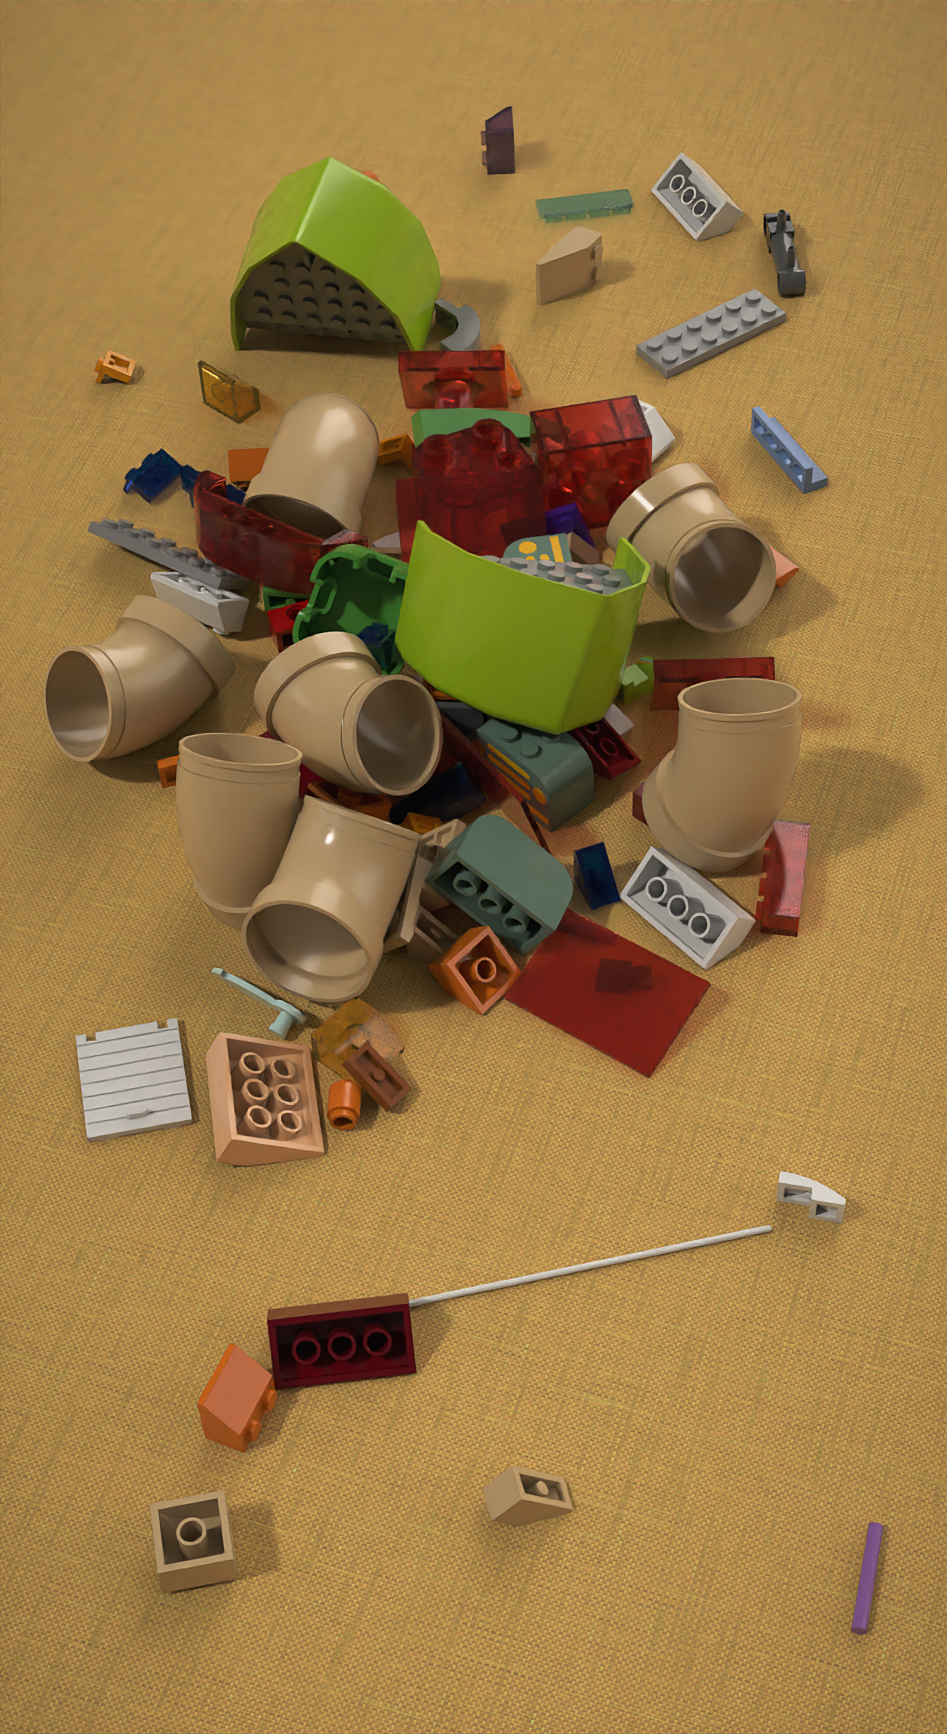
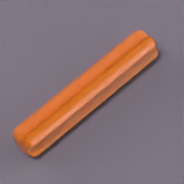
(514, 384)

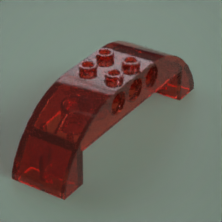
(256, 543)

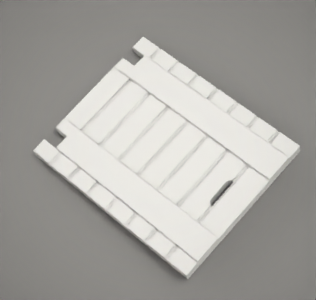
(133, 1080)

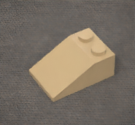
(569, 265)

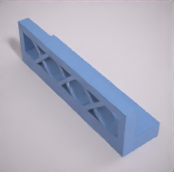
(786, 452)

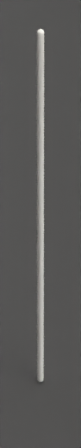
(591, 1265)

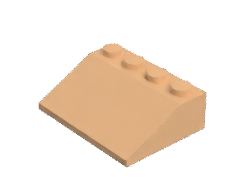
(262, 1101)

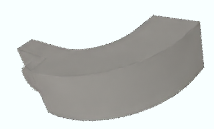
(462, 323)

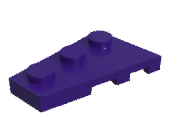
(568, 520)

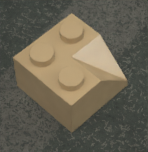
(193, 1541)

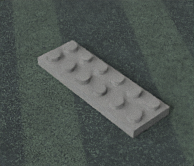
(710, 333)
(167, 553)

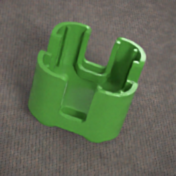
(352, 592)

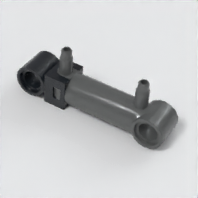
(780, 242)

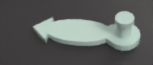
(287, 1015)

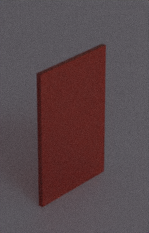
(472, 510)
(492, 782)
(608, 992)

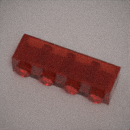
(784, 878)

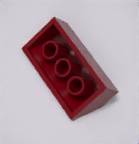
(341, 1341)

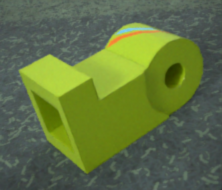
(636, 680)

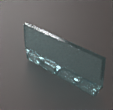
(577, 206)

